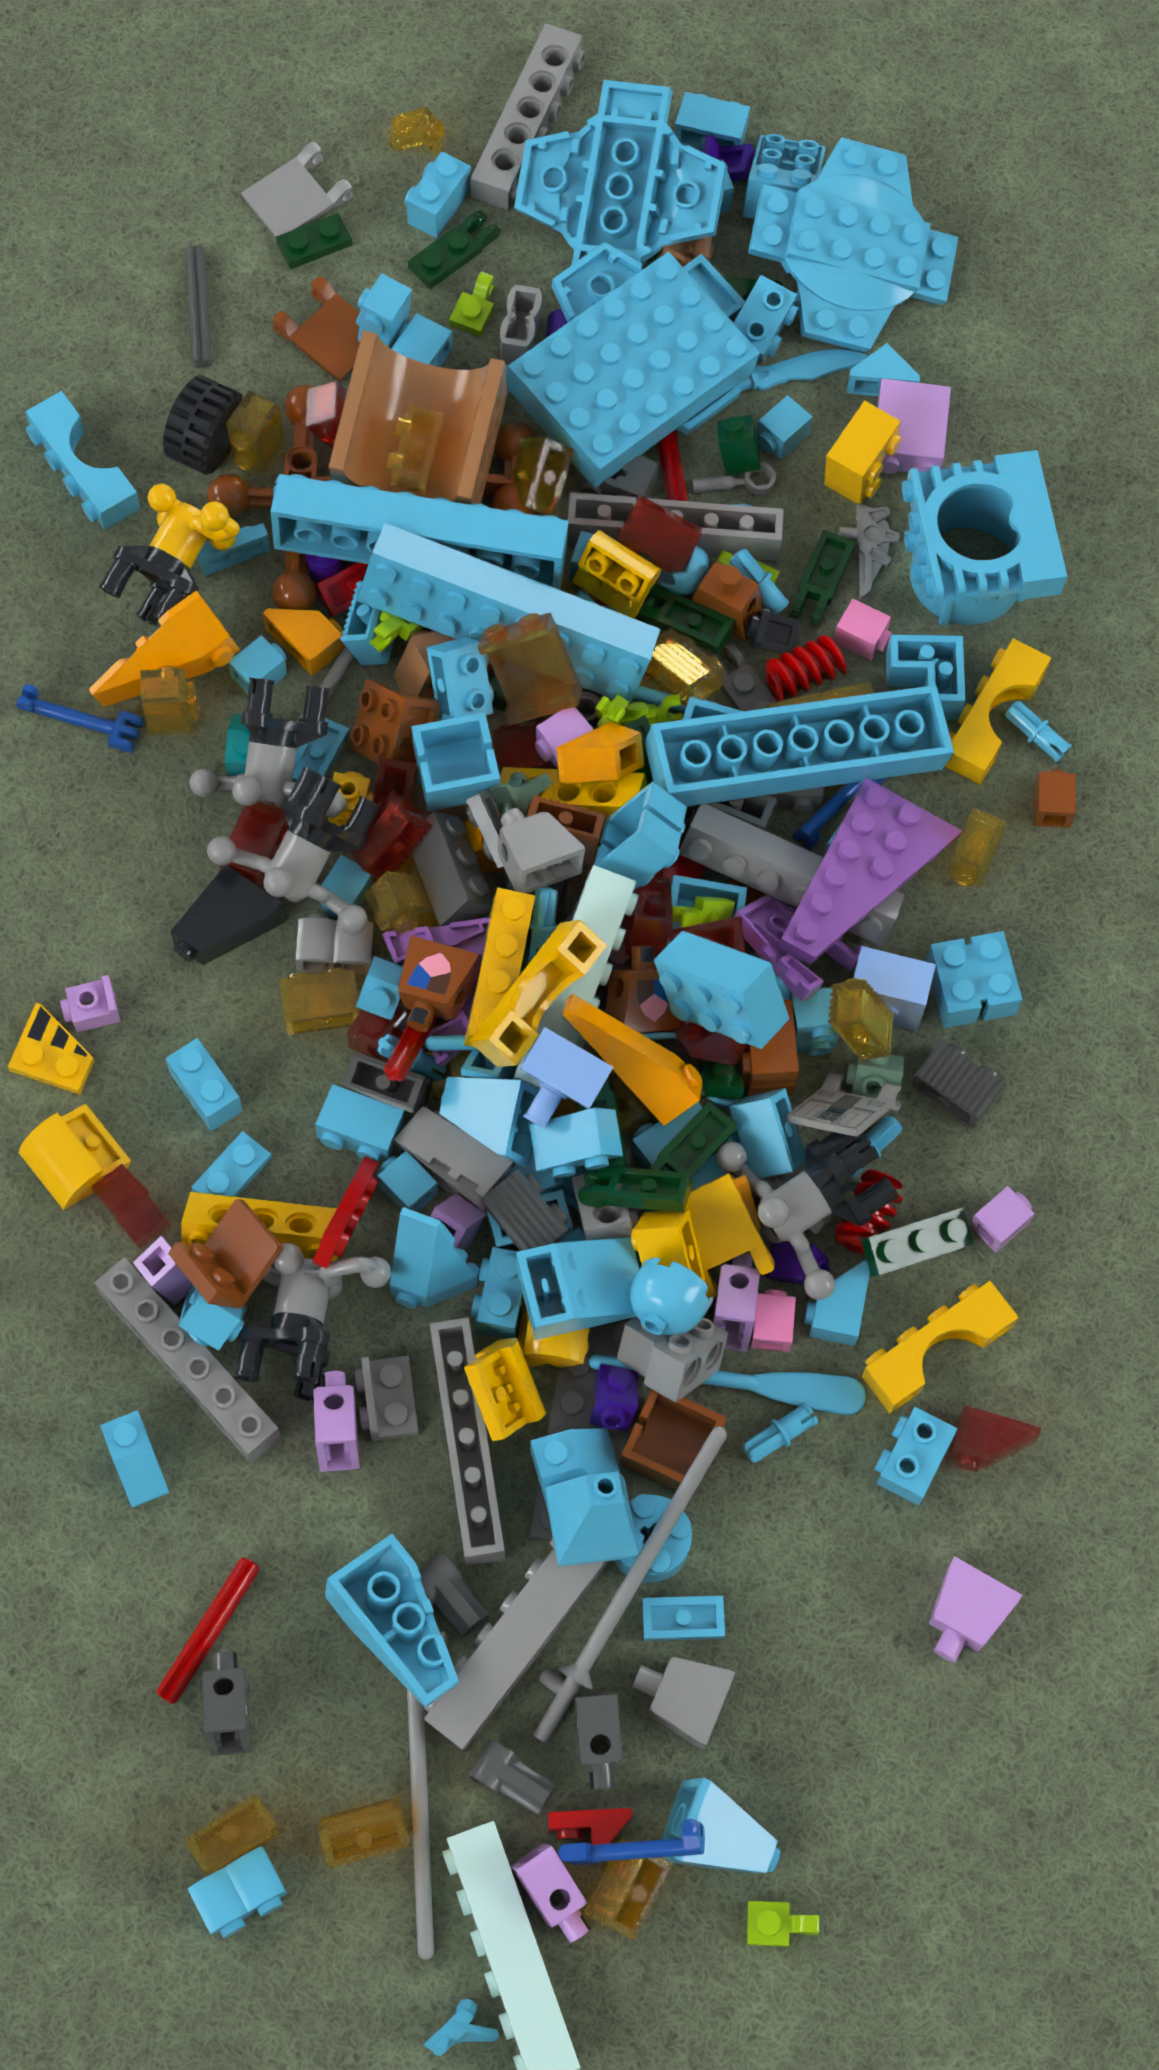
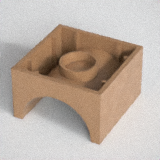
(381, 391)

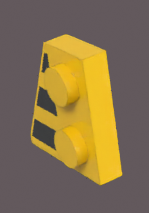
(50, 1053)

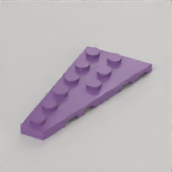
(869, 859)

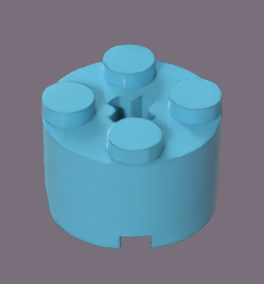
(645, 1513)

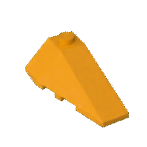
(187, 639)
(646, 1067)

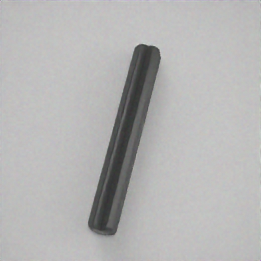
(198, 306)

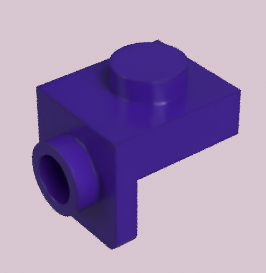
(737, 157)
(787, 1266)
(615, 1397)

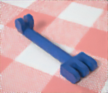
(116, 729)
(810, 830)
(586, 1854)

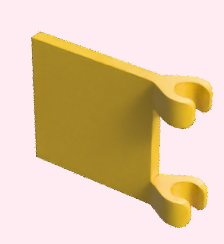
(724, 1228)

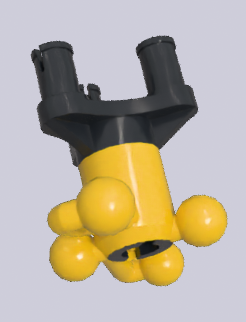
(171, 552)

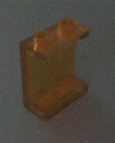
(531, 667)

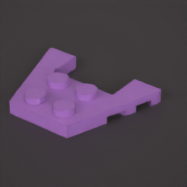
(763, 928)
(465, 935)

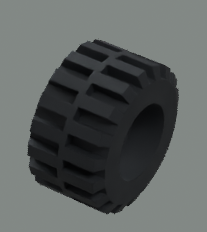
(198, 424)

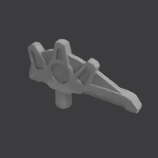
(873, 541)

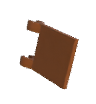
(328, 335)

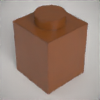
(1054, 799)

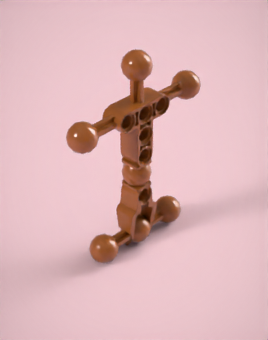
(294, 587)

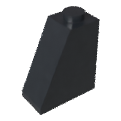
(226, 917)

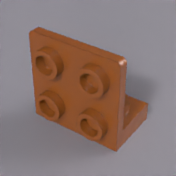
(387, 720)
(231, 1259)

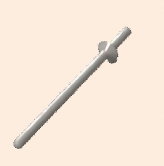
(578, 1673)
(420, 1826)

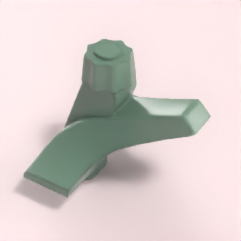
(519, 792)

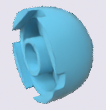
(668, 1298)

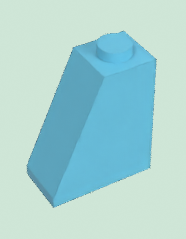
(492, 1113)

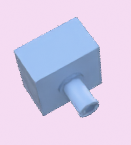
(899, 983)
(562, 1073)

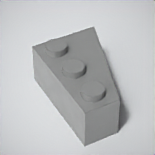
(452, 1156)

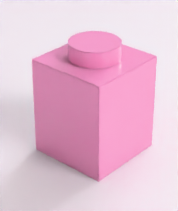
(863, 630)
(773, 1321)

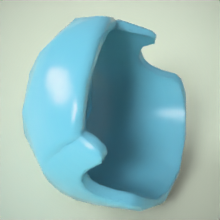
(689, 579)

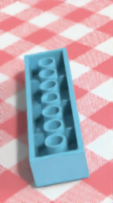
(347, 520)
(468, 595)
(800, 746)

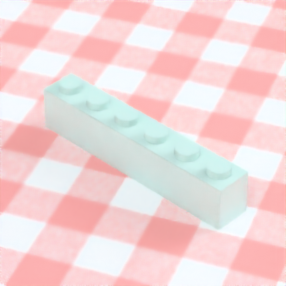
(601, 909)
(511, 1950)

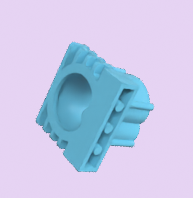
(996, 498)

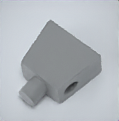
(537, 850)
(686, 1697)

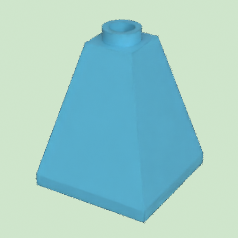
(591, 1519)
(731, 1835)

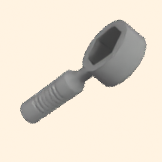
(728, 482)

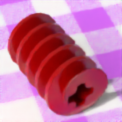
(802, 665)
(849, 1234)

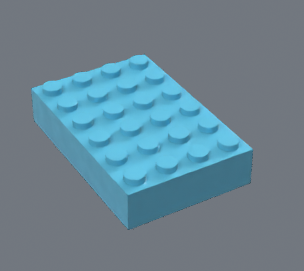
(631, 368)

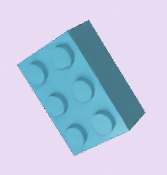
(721, 989)

